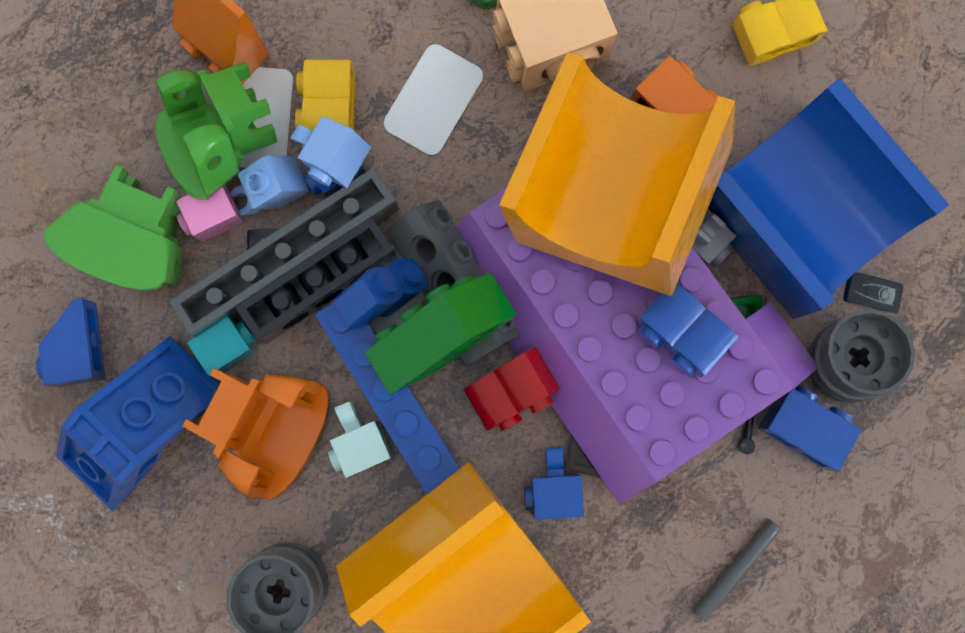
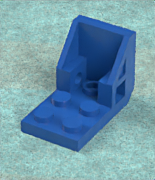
(128, 423)

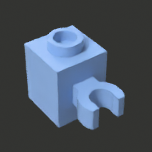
(331, 151)
(270, 184)

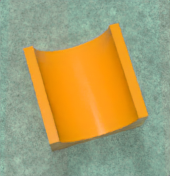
(616, 179)
(457, 569)

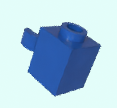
(557, 493)

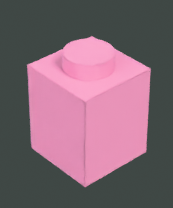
(208, 217)

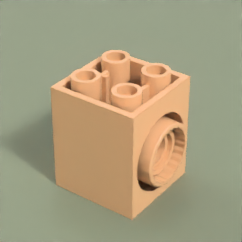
(543, 31)

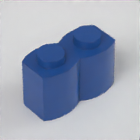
(380, 292)
(687, 331)

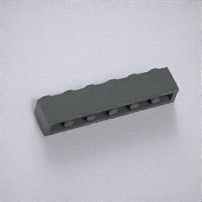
(282, 251)

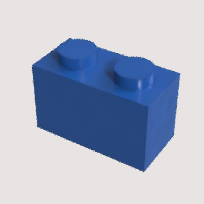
(811, 429)

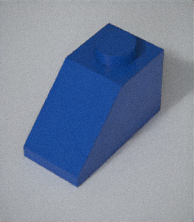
(72, 348)

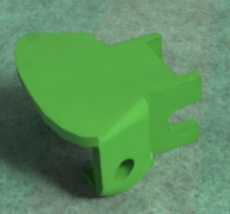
(204, 140)
(122, 235)

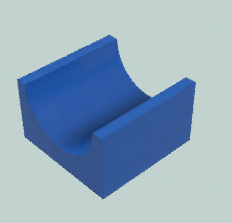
(821, 200)

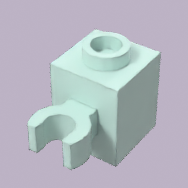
(359, 446)

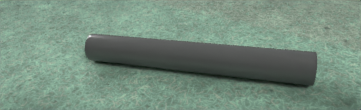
(737, 570)

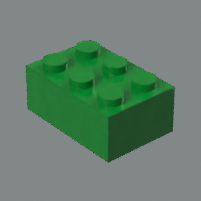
(439, 331)

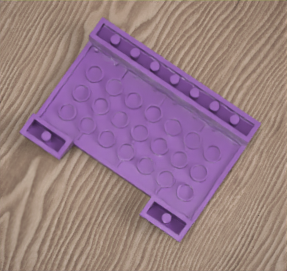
(616, 390)

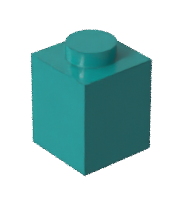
(223, 345)

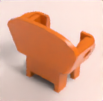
(268, 426)

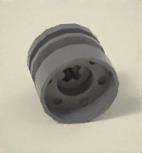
(882, 354)
(257, 601)

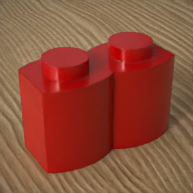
(512, 389)

